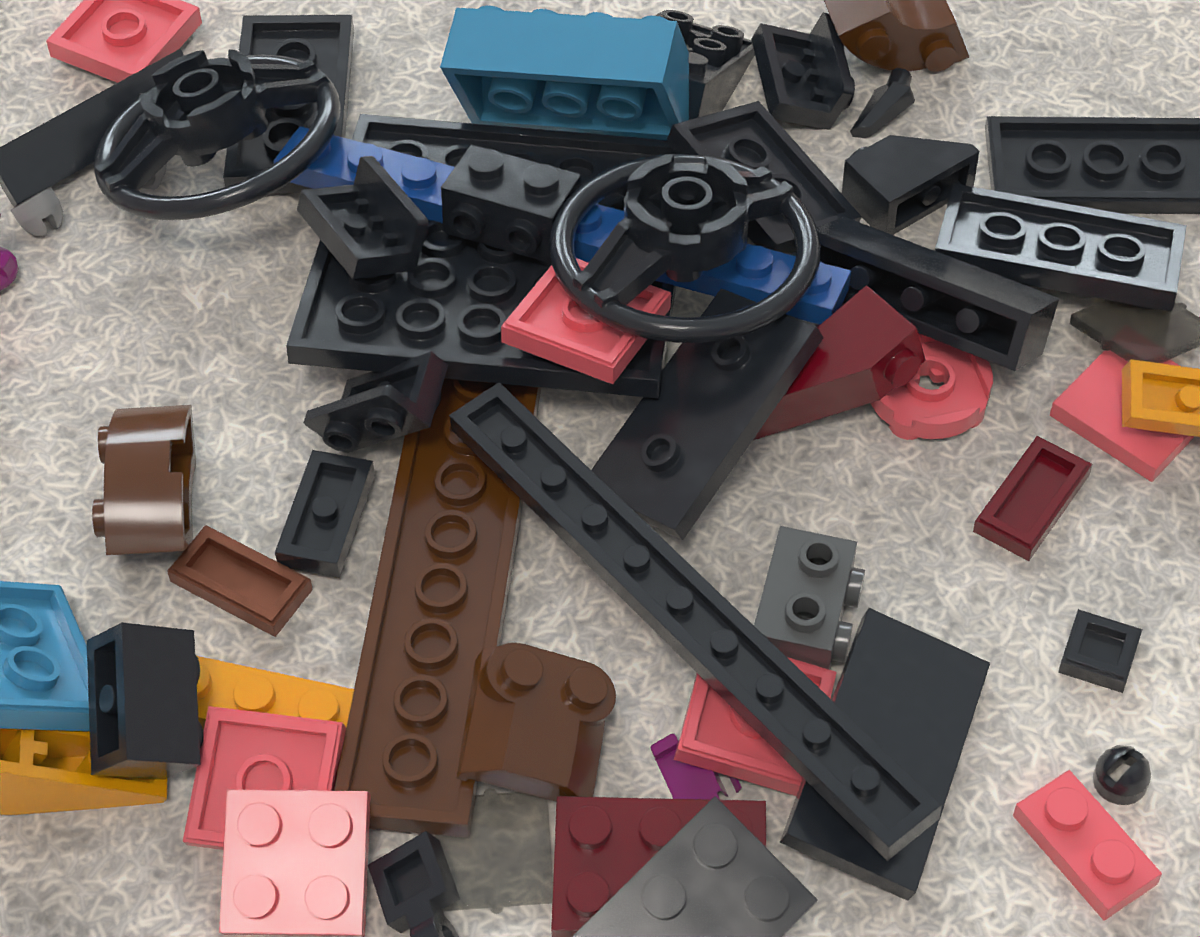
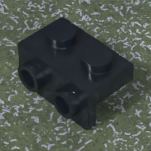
(804, 73)
(505, 201)
(367, 224)
(381, 405)

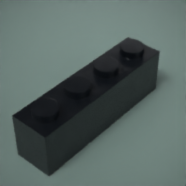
(942, 294)

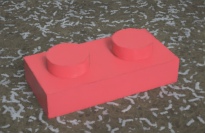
(1087, 844)

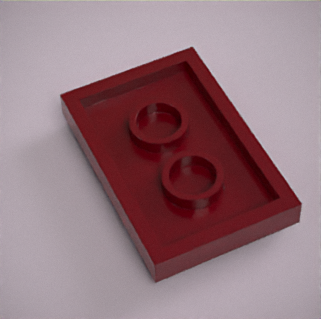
(610, 839)

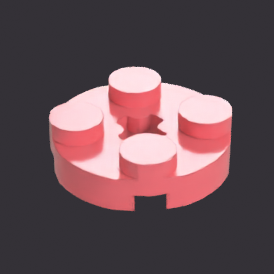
(942, 411)

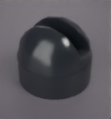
(1130, 783)

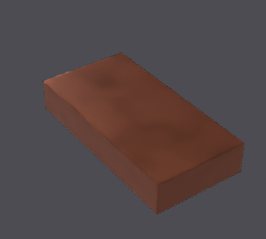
(240, 580)

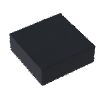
(1100, 651)

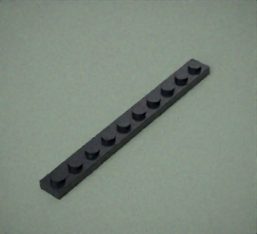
(699, 623)

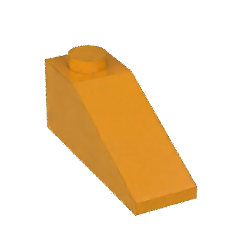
(53, 774)

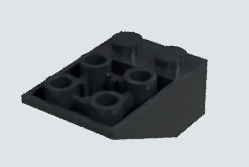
(715, 62)

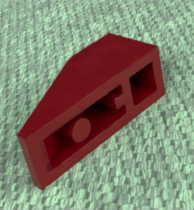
(858, 362)

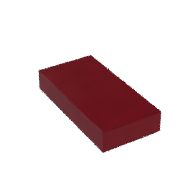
(1032, 498)

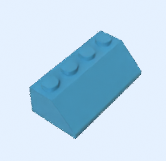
(569, 71)

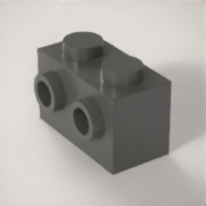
(807, 595)

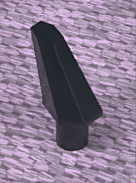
(885, 104)

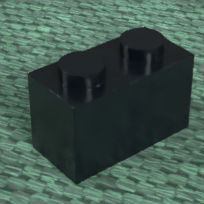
(143, 701)

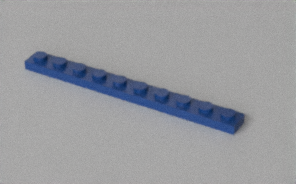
(749, 274)

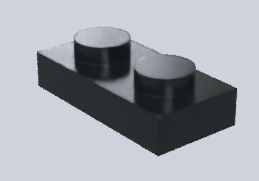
(325, 513)

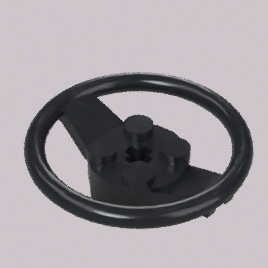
(201, 110)
(680, 221)

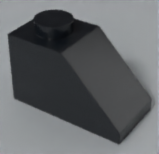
(905, 179)

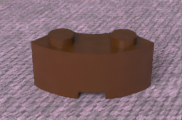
(899, 33)
(146, 480)

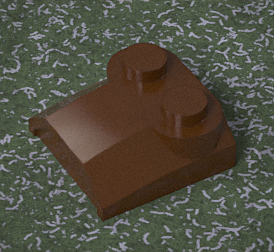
(535, 721)

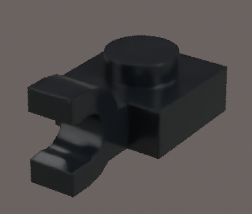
(416, 887)

